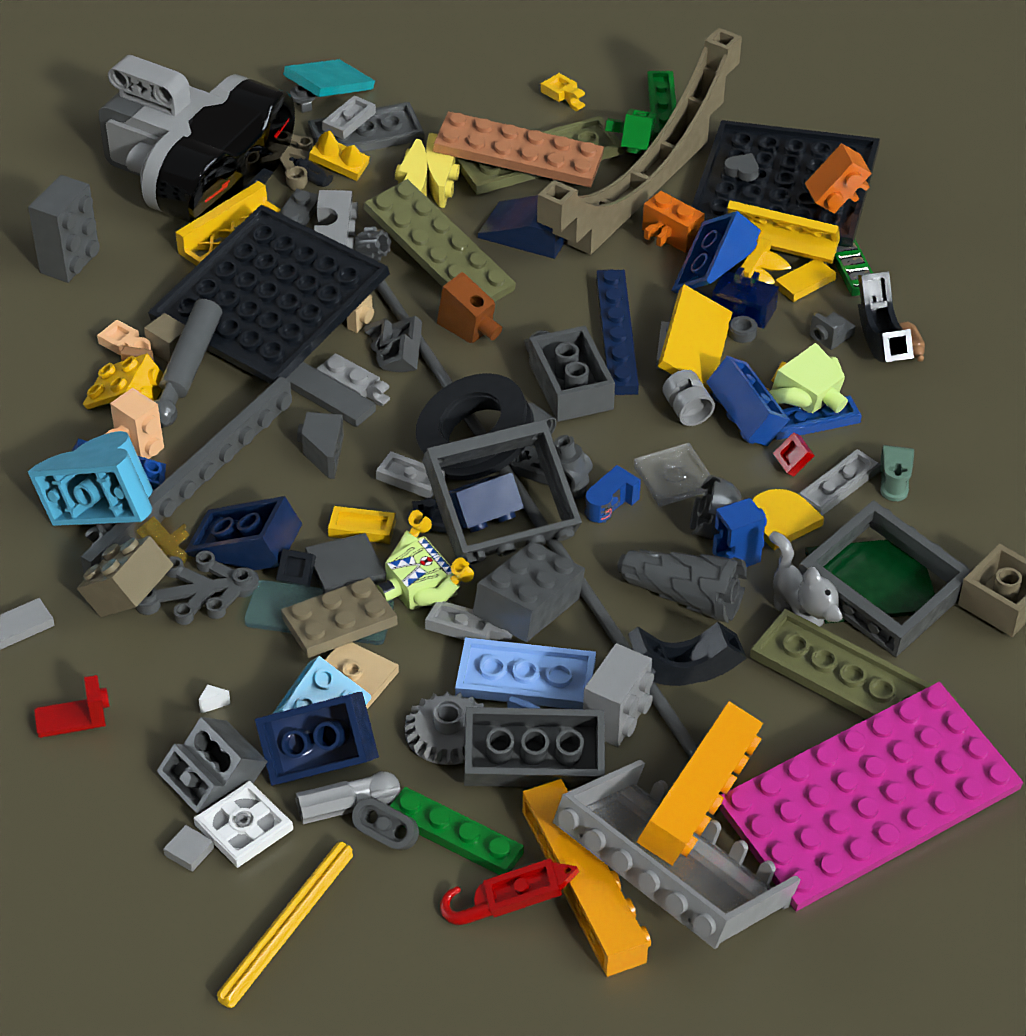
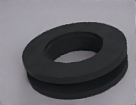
(462, 399)

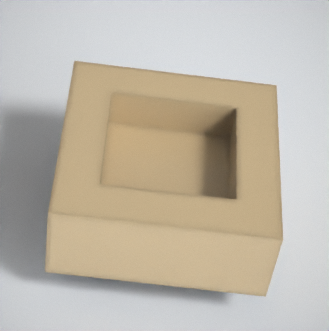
(361, 315)

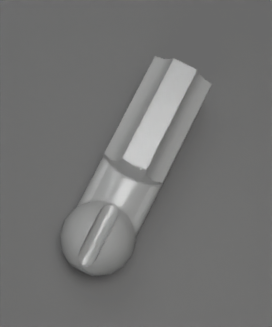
(343, 796)

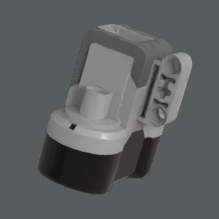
(192, 142)

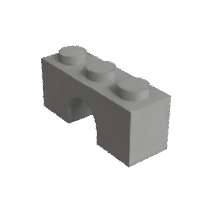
(336, 216)

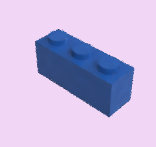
(747, 401)

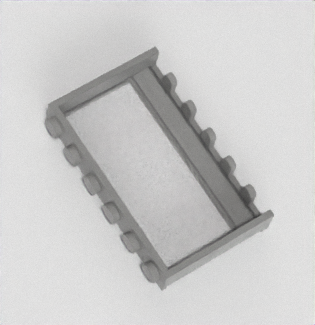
(704, 891)

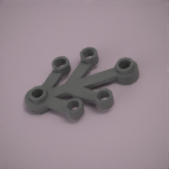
(235, 583)

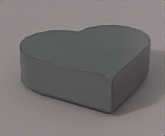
(743, 167)

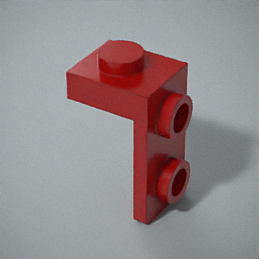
(74, 715)

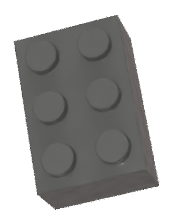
(64, 228)
(571, 373)
(528, 591)

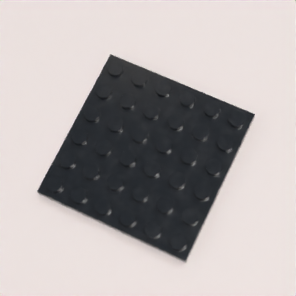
(785, 163)
(276, 290)

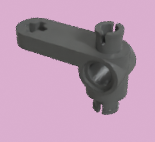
(573, 460)

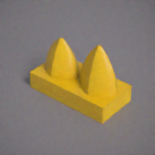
(338, 157)
(762, 260)

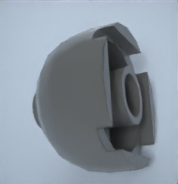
(717, 495)

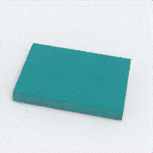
(328, 78)

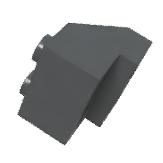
(210, 763)

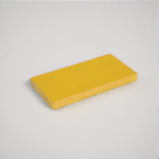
(695, 335)

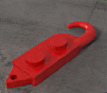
(511, 891)

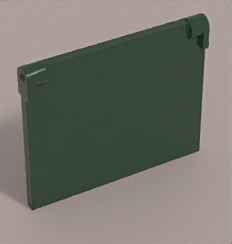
(882, 576)

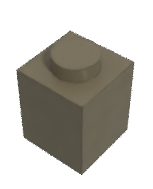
(164, 335)

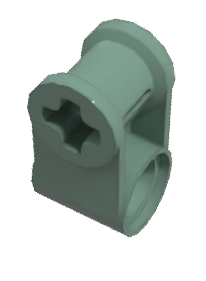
(896, 471)

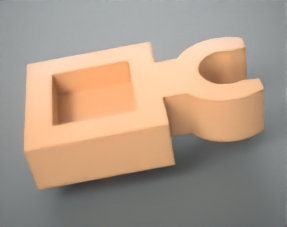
(120, 335)

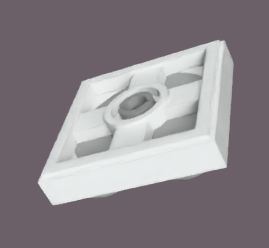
(243, 823)

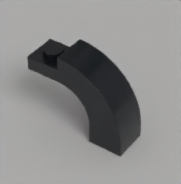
(878, 320)
(693, 660)

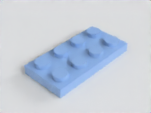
(525, 671)

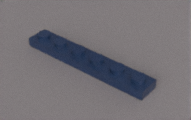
(617, 330)

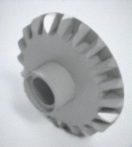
(438, 728)

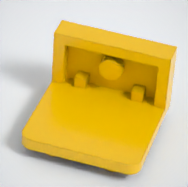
(120, 377)

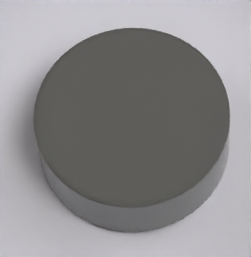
(742, 329)

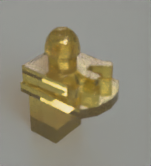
(167, 542)

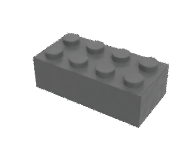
(533, 746)

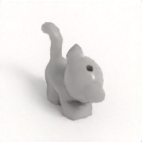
(804, 594)

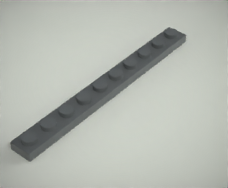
(200, 466)

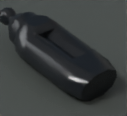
(315, 173)

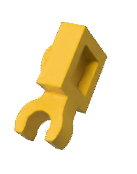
(560, 88)

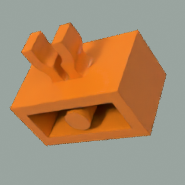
(838, 179)
(671, 221)

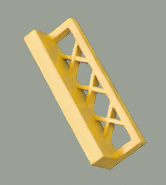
(220, 222)
(792, 233)

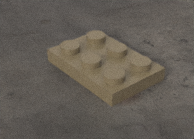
(339, 617)

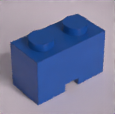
(740, 531)

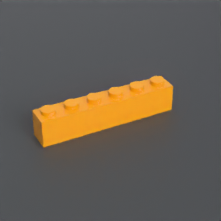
(699, 785)
(594, 892)

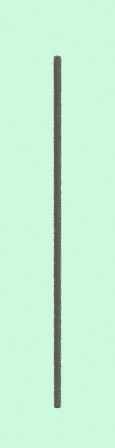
(555, 546)

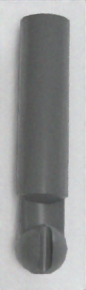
(187, 358)

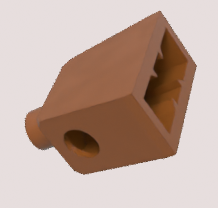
(467, 310)

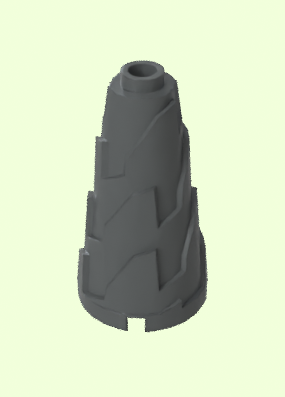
(700, 582)

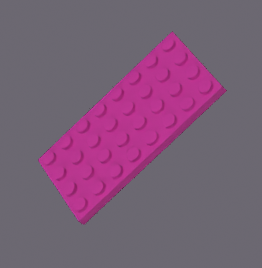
(869, 794)

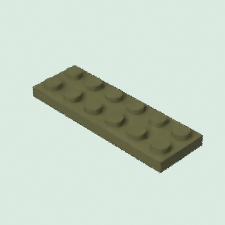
(487, 177)
(435, 239)
(834, 666)

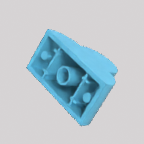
(94, 483)

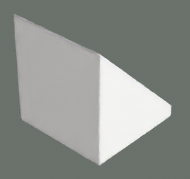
(213, 698)

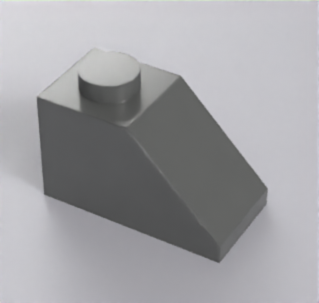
(322, 440)

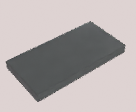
(386, 128)

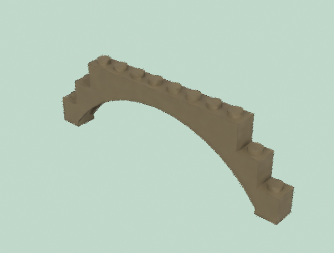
(594, 217)

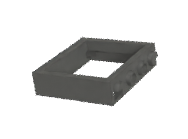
(529, 434)
(863, 613)

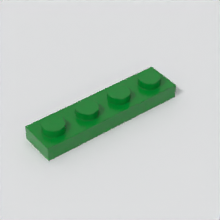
(459, 832)

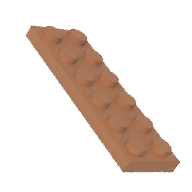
(519, 149)

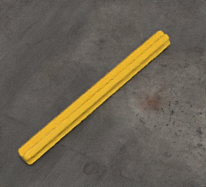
(284, 925)

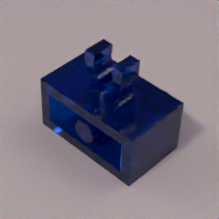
(746, 296)

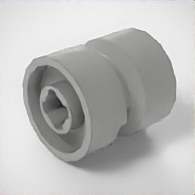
(688, 397)

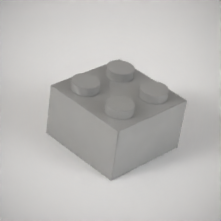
(621, 690)

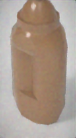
(917, 341)

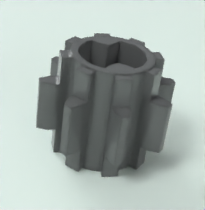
(373, 243)

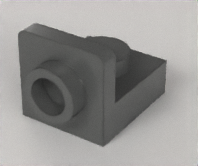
(831, 330)

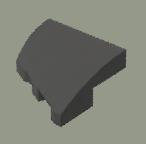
(396, 343)

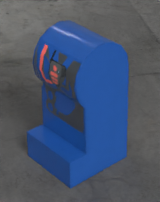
(610, 493)

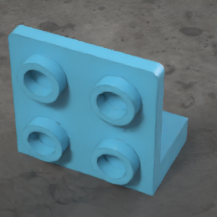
(318, 683)

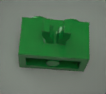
(636, 129)

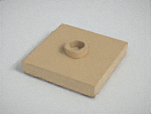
(364, 668)

